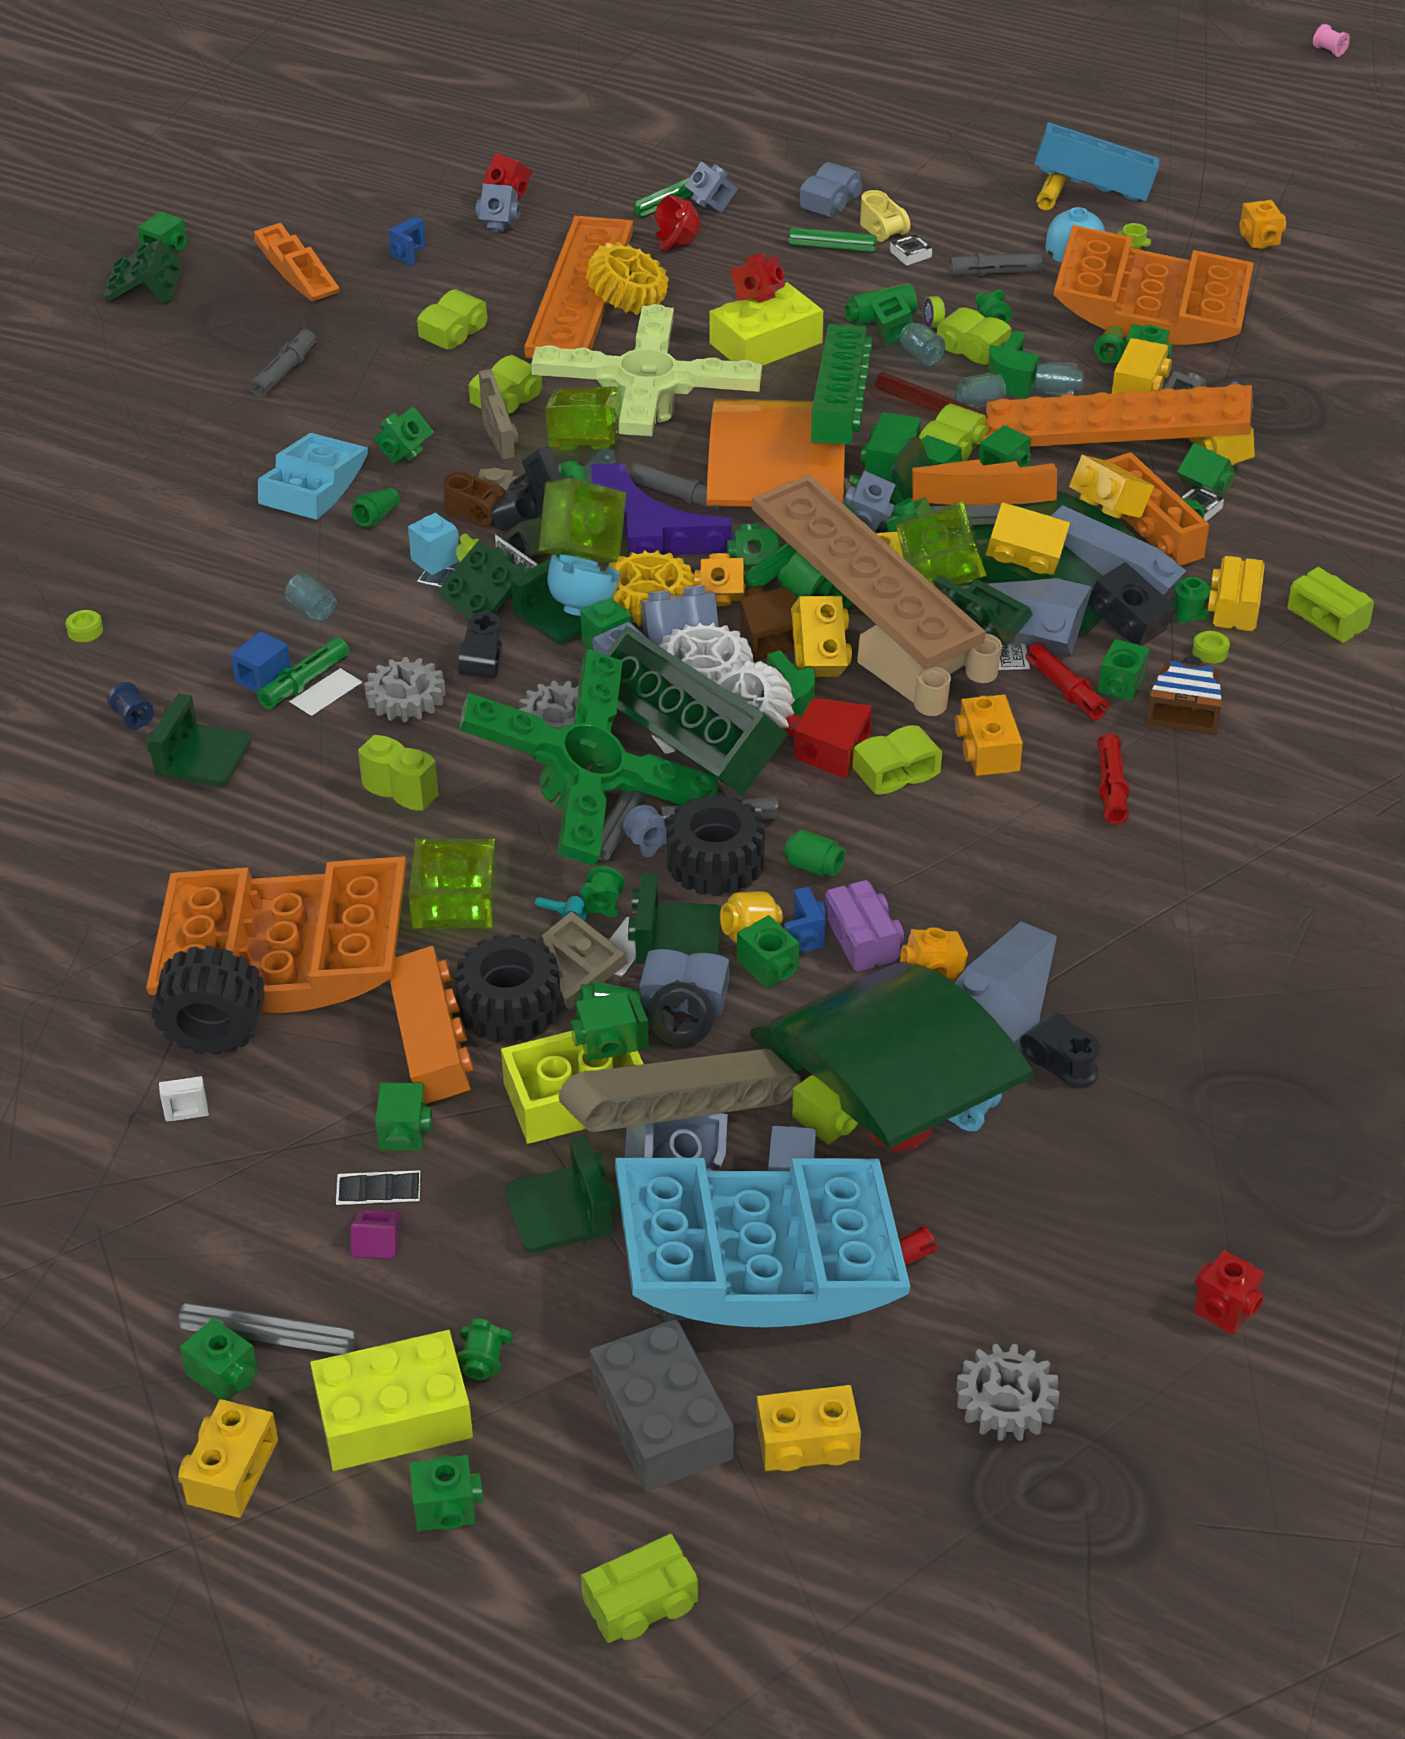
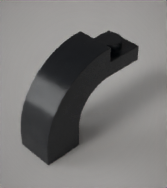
(525, 535)

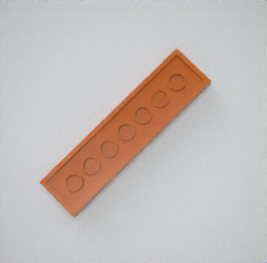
(569, 309)
(1126, 415)

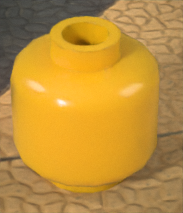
(745, 909)

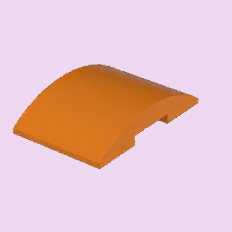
(1128, 286)
(765, 446)
(306, 934)

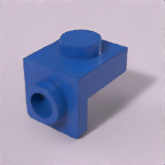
(407, 239)
(808, 921)

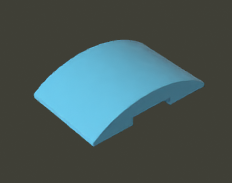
(760, 1242)

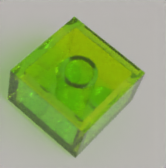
(583, 417)
(582, 520)
(942, 545)
(453, 883)

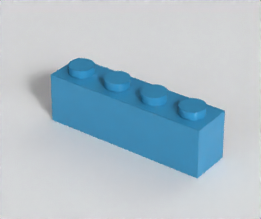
(1096, 162)

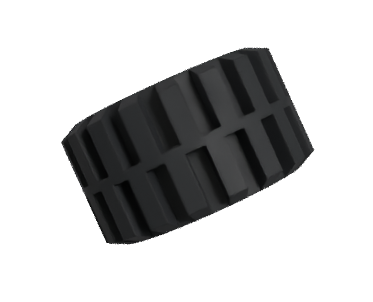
(715, 844)
(508, 988)
(208, 1000)

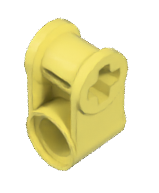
(882, 215)

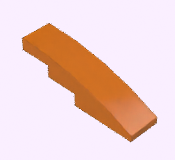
(295, 262)
(984, 484)

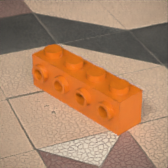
(1167, 519)
(428, 1024)

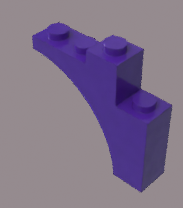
(660, 527)

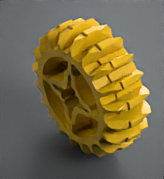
(626, 277)
(646, 574)

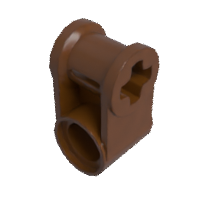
(470, 498)

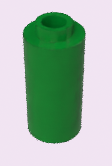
(860, 311)

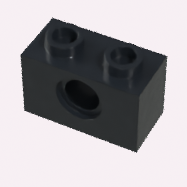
(1131, 605)

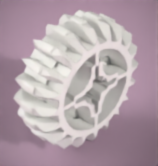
(708, 648)
(752, 679)

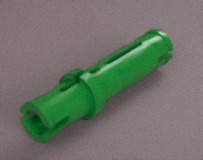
(293, 679)

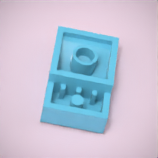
(311, 475)

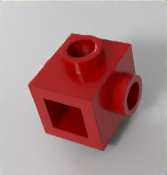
(508, 173)
(758, 278)
(1228, 1291)

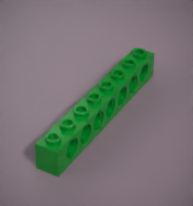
(841, 384)

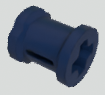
(130, 705)

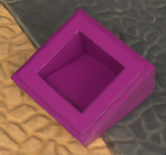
(375, 1233)

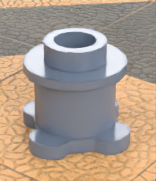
(646, 829)

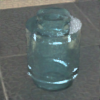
(922, 343)
(1059, 378)
(980, 389)
(310, 596)

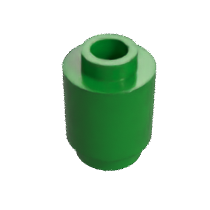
(814, 854)

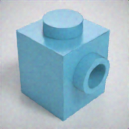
(433, 543)

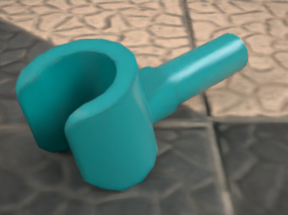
(573, 904)

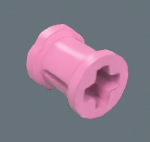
(1331, 40)

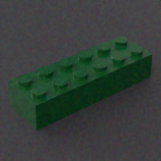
(693, 712)

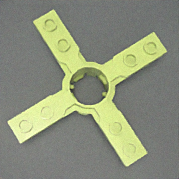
(647, 374)

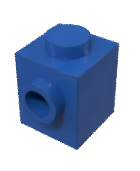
(259, 661)

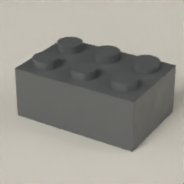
(662, 1404)

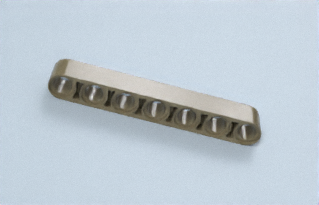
(678, 1089)

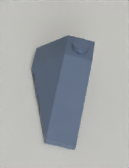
(1109, 548)
(1056, 611)
(1012, 978)
(681, 1138)

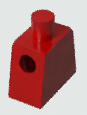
(829, 733)

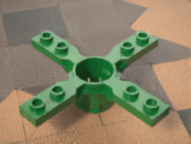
(572, 749)

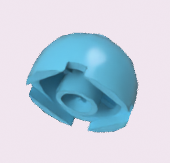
(1061, 226)
(580, 582)

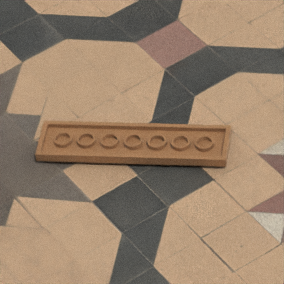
(868, 571)

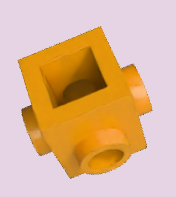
(1262, 224)
(726, 568)
(937, 950)

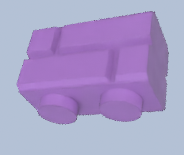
(863, 925)

